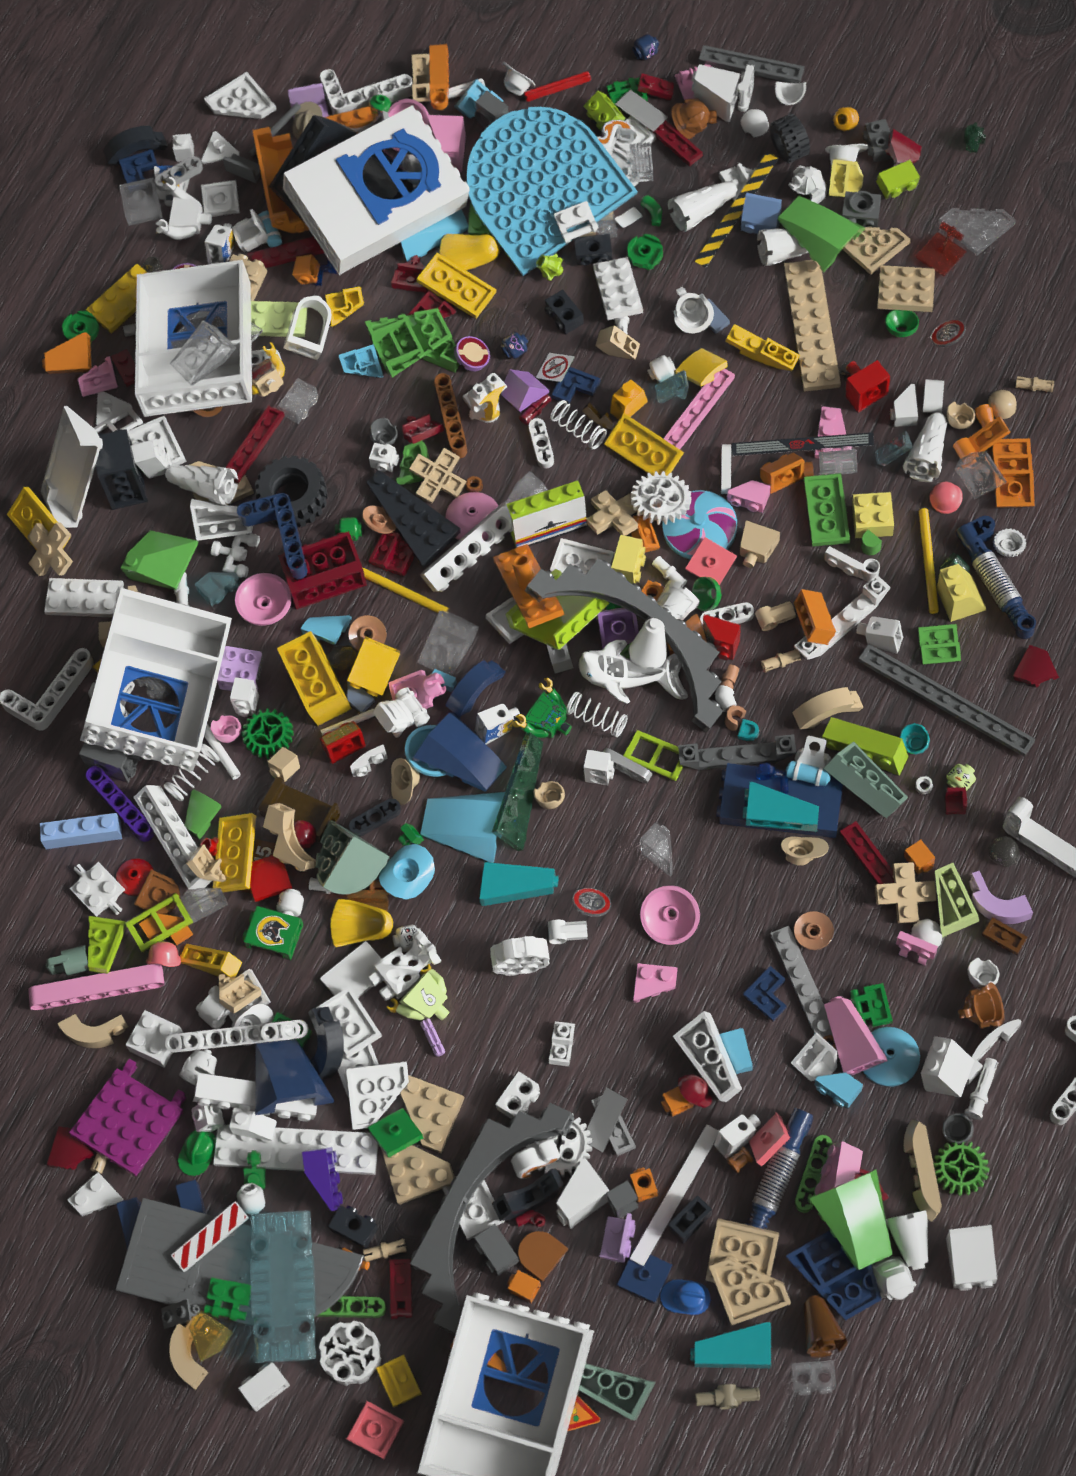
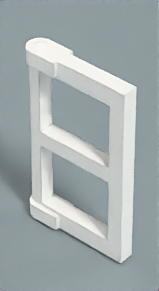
(109, 423)

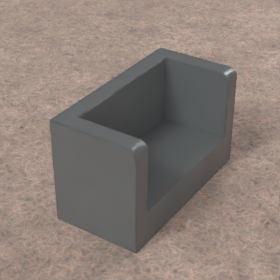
(622, 1199)

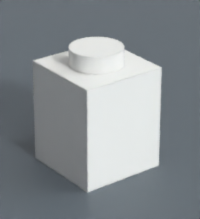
(183, 147)

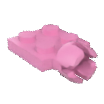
(423, 686)

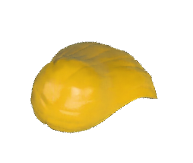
(469, 250)
(358, 922)

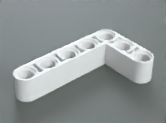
(394, 88)
(52, 694)
(1036, 837)
(1063, 1102)

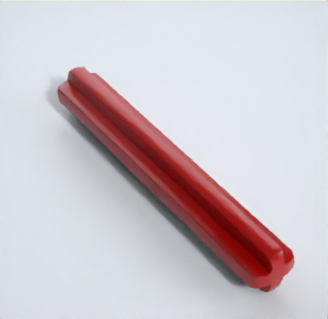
(557, 86)

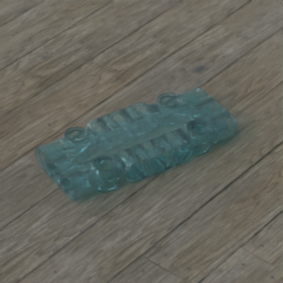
(282, 1287)

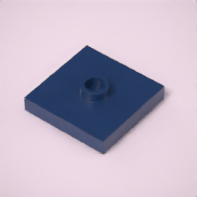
(645, 1280)

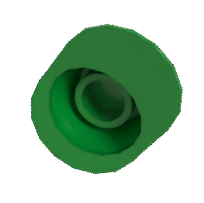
(197, 1152)

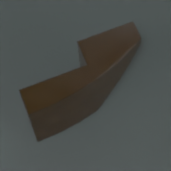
(594, 415)

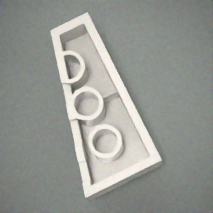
(707, 1052)

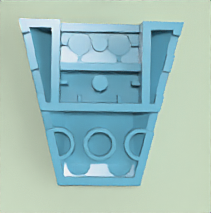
(431, 236)
(464, 823)

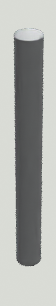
(291, 112)

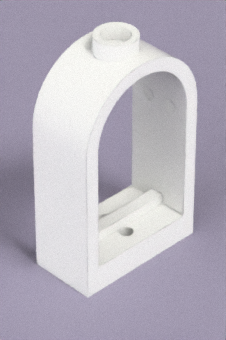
(302, 346)

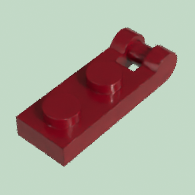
(401, 1288)

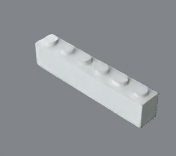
(241, 1094)

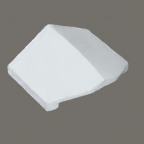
(816, 1058)

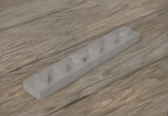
(802, 981)

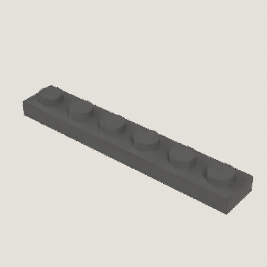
(762, 66)

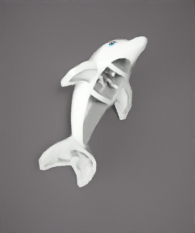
(617, 672)

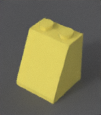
(959, 593)

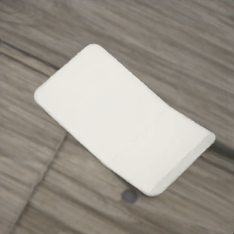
(628, 217)

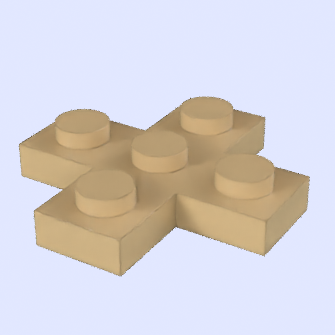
(437, 476)
(612, 513)
(49, 549)
(905, 892)

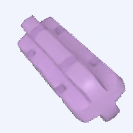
(432, 1037)

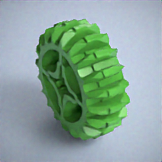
(969, 1168)

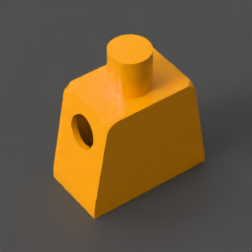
(627, 400)

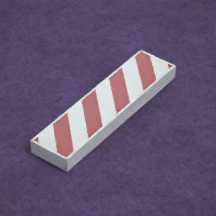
(210, 1236)

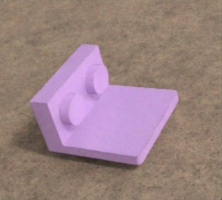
(311, 93)
(238, 664)
(616, 1240)

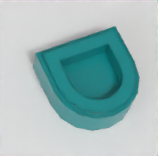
(748, 730)

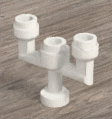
(236, 553)

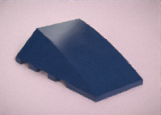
(460, 753)
(285, 1076)
(835, 1276)

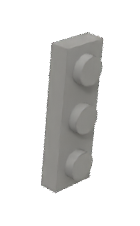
(620, 1136)

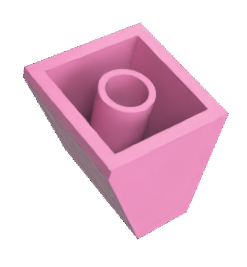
(451, 135)

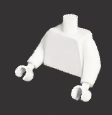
(185, 214)

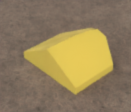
(845, 177)

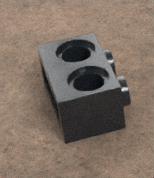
(566, 310)

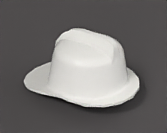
(515, 81)
(846, 152)
(253, 1016)

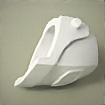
(893, 1278)

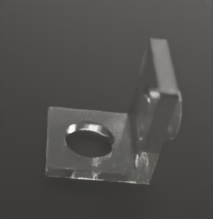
(607, 226)

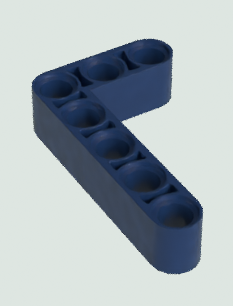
(280, 513)

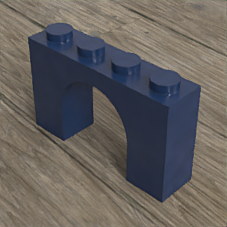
(189, 1198)

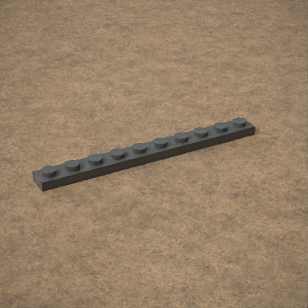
(947, 700)

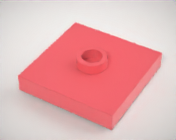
(711, 561)
(769, 1139)
(375, 1430)

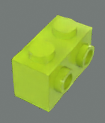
(602, 109)
(898, 179)

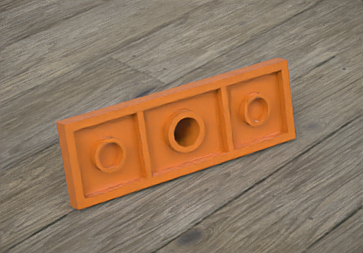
(518, 570)

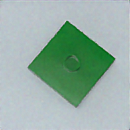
(395, 1132)

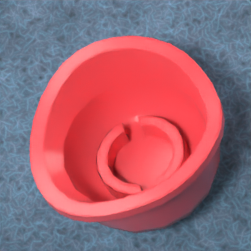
(945, 497)
(164, 954)

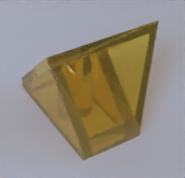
(208, 1335)

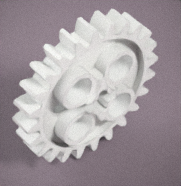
(660, 497)
(577, 1146)

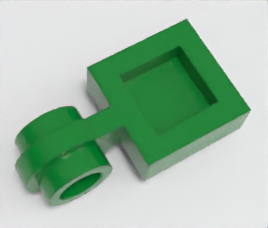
(255, 1174)

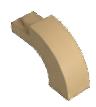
(421, 77)
(92, 1036)

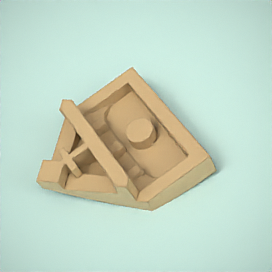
(205, 866)
(236, 992)

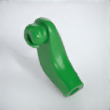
(654, 209)

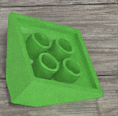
(159, 559)

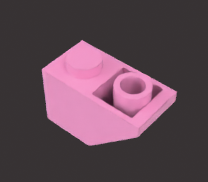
(750, 495)

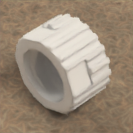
(924, 779)

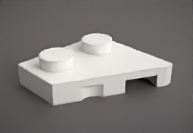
(94, 1195)

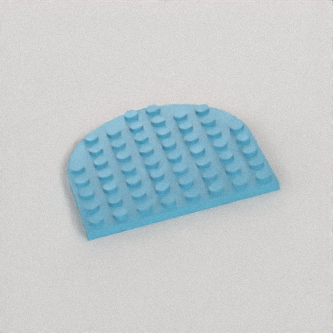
(535, 167)

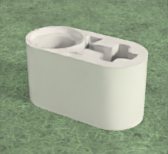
(933, 396)

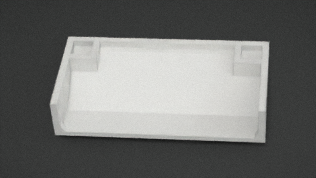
(70, 468)

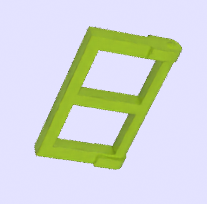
(651, 766)
(165, 933)

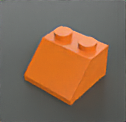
(782, 472)

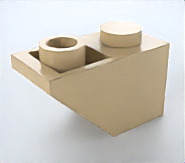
(617, 343)

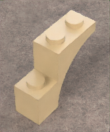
(289, 851)

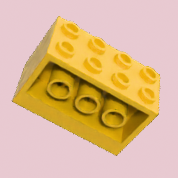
(314, 678)

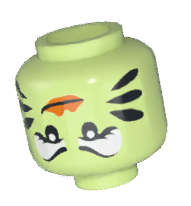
(961, 776)

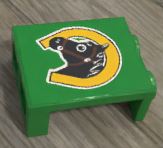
(273, 931)

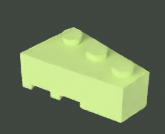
(953, 900)

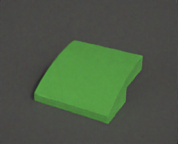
(939, 644)

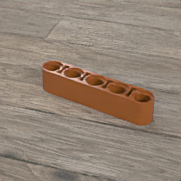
(450, 408)

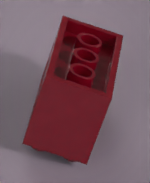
(331, 570)

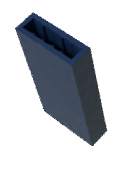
(738, 777)

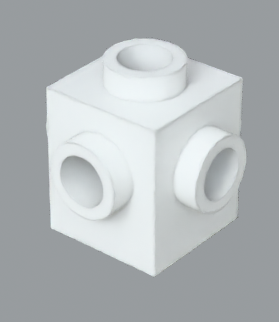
(383, 457)
(207, 1118)

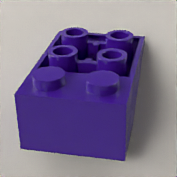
(321, 1172)

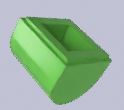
(870, 543)

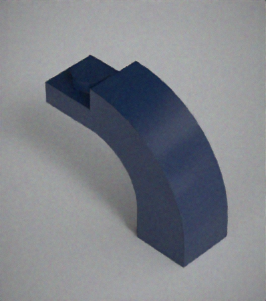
(472, 685)

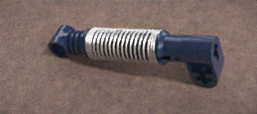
(994, 574)
(779, 1170)

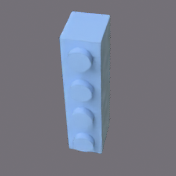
(80, 831)

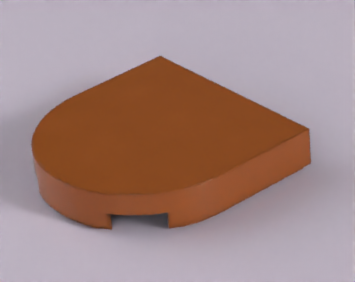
(155, 890)
(540, 1253)

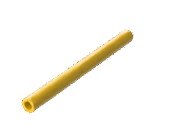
(928, 561)
(403, 591)

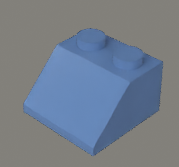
(760, 213)

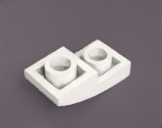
(362, 764)
(561, 1043)

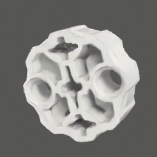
(519, 956)
(367, 1341)

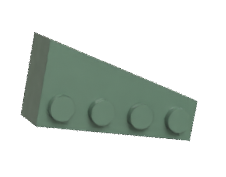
(866, 780)
(616, 1390)

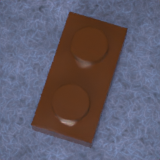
(1004, 936)

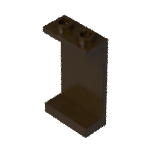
(305, 806)

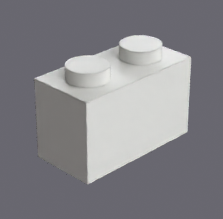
(263, 1386)

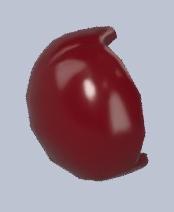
(305, 833)

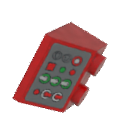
(722, 635)
(343, 741)

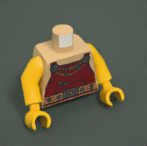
(268, 374)

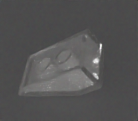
(202, 353)

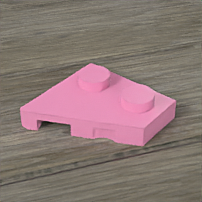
(653, 980)

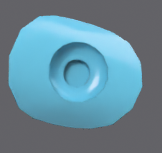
(407, 872)

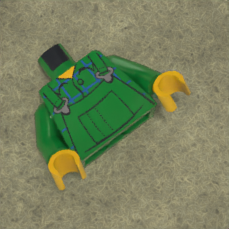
(546, 715)

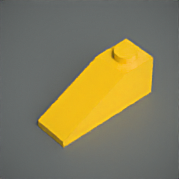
(210, 960)

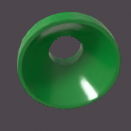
(904, 319)
(702, 590)

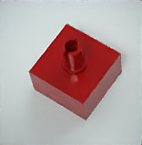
(866, 385)

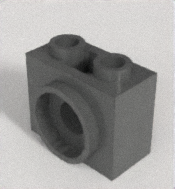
(489, 109)
(865, 217)

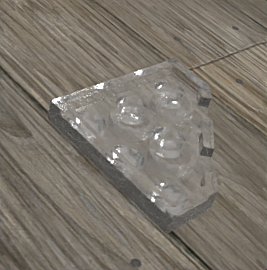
(979, 226)

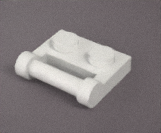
(745, 88)
(574, 216)

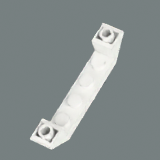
(849, 617)

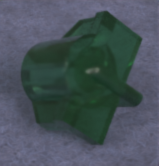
(973, 137)
(954, 559)

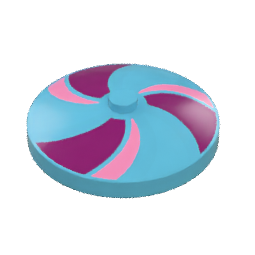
(707, 517)

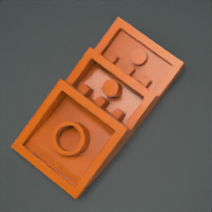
(1015, 463)

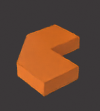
(152, 930)

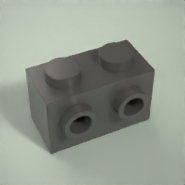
(877, 138)
(496, 1249)

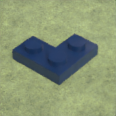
(136, 164)
(573, 381)
(762, 995)

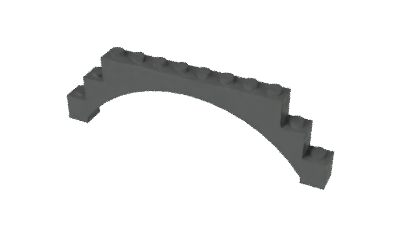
(689, 647)
(491, 1148)

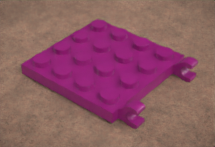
(127, 1120)

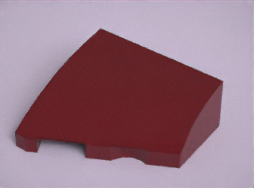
(431, 301)

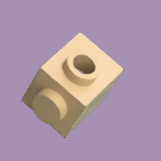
(283, 764)

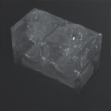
(812, 1371)

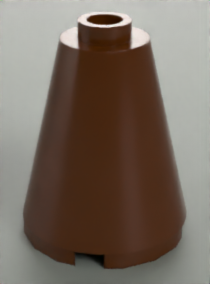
(821, 1329)

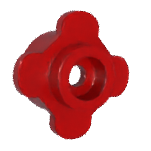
(211, 845)

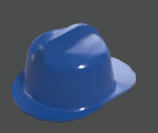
(685, 1297)

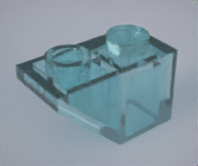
(216, 586)

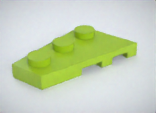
(104, 942)

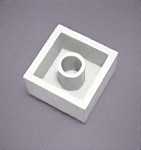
(150, 1036)

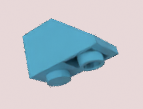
(840, 1087)

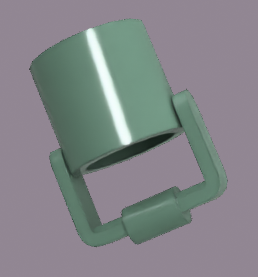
(74, 961)

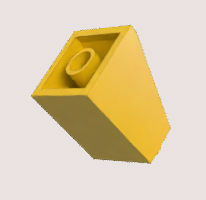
(373, 666)

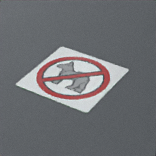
(555, 367)

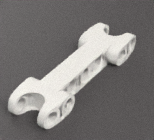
(267, 1033)

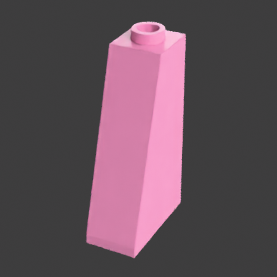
(852, 1037)

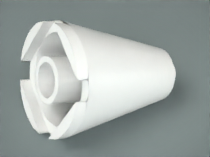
(649, 645)
(911, 1237)

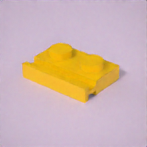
(398, 1381)

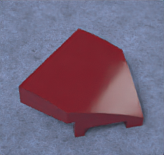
(902, 148)
(407, 274)
(420, 428)
(1035, 667)
(67, 1150)

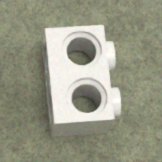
(244, 697)
(598, 767)
(513, 1094)

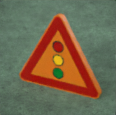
(582, 1415)

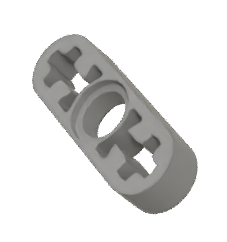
(192, 171)
(629, 767)

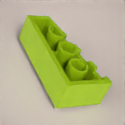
(883, 749)

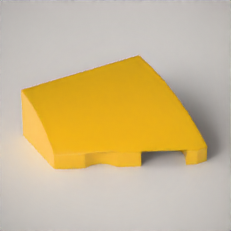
(344, 304)

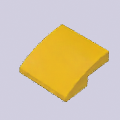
(702, 366)

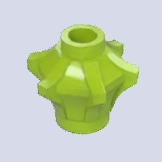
(549, 266)

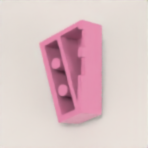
(840, 1166)

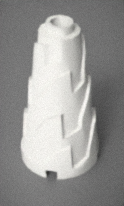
(699, 204)
(778, 246)
(926, 455)
(209, 482)
(677, 600)

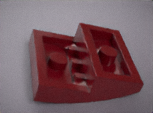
(392, 554)

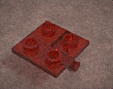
(941, 251)

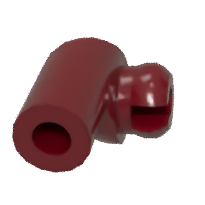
(531, 1217)

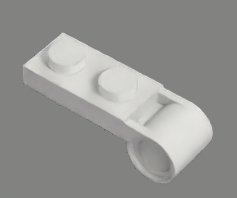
(852, 566)

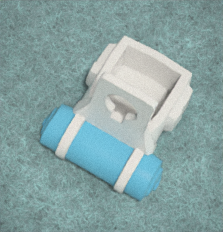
(256, 231)
(810, 764)

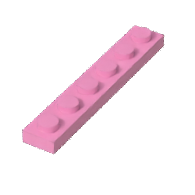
(699, 408)

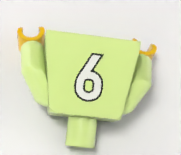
(423, 998)

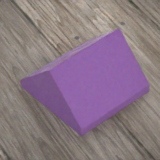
(522, 389)
(617, 625)

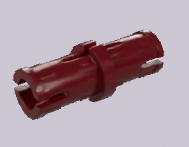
(534, 409)

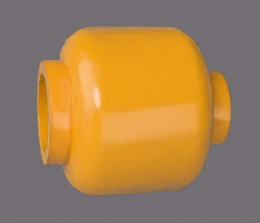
(846, 118)

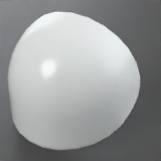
(790, 92)

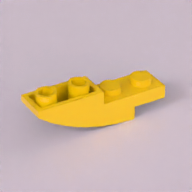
(763, 351)

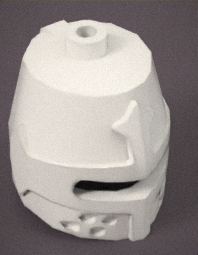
(197, 1063)

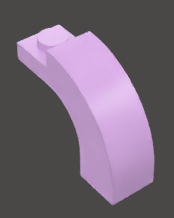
(1005, 911)

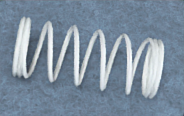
(560, 415)
(578, 697)
(173, 791)

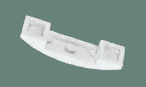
(1005, 1032)

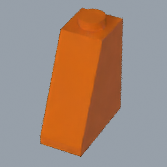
(69, 356)

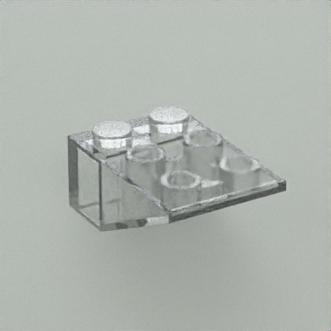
(447, 642)

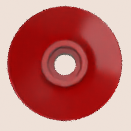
(133, 884)

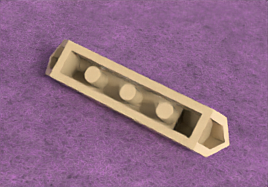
(918, 1145)

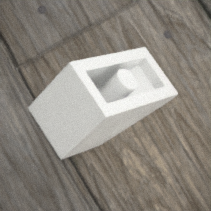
(905, 408)
(248, 1125)

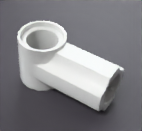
(561, 931)

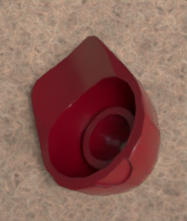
(695, 1090)

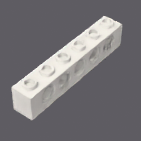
(474, 536)
(170, 832)

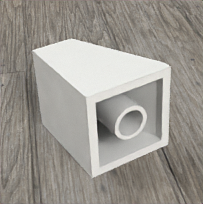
(716, 89)
(946, 1068)
(581, 1196)
(972, 1257)

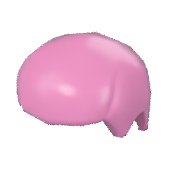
(226, 729)

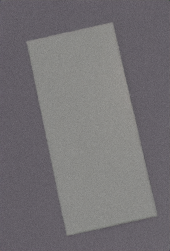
(641, 110)
(605, 1118)

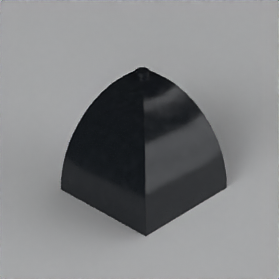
(321, 136)

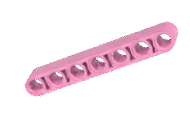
(96, 987)

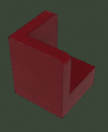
(956, 800)

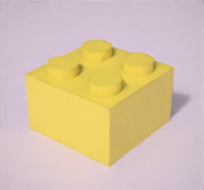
(873, 513)
(629, 558)

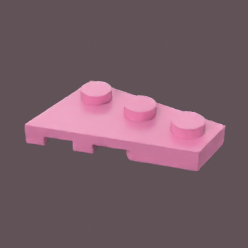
(830, 424)

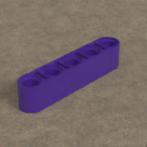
(125, 809)

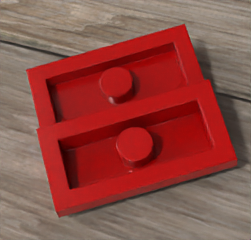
(268, 878)

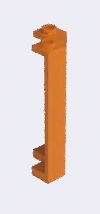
(271, 156)

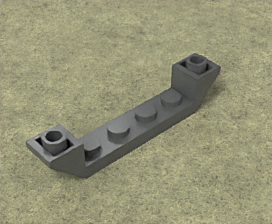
(750, 754)

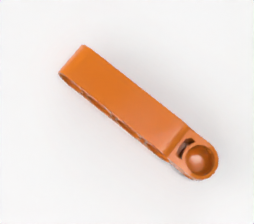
(439, 76)

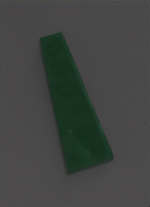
(516, 805)

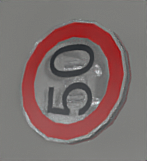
(948, 333)
(591, 902)

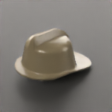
(303, 116)

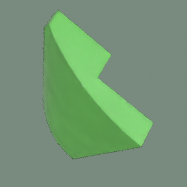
(444, 356)
(410, 453)
(200, 813)

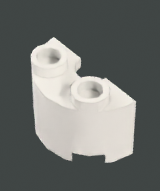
(211, 1010)

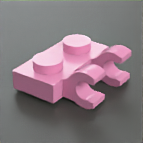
(924, 949)

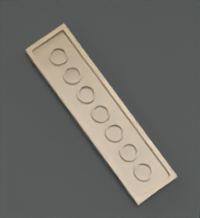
(812, 325)

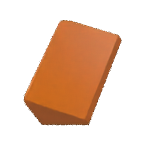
(646, 533)

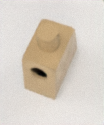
(757, 543)

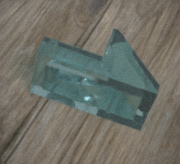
(673, 386)

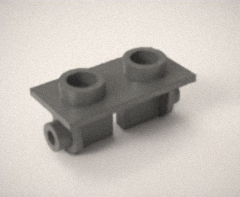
(178, 1313)

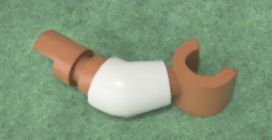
(725, 697)

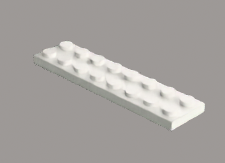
(354, 1150)

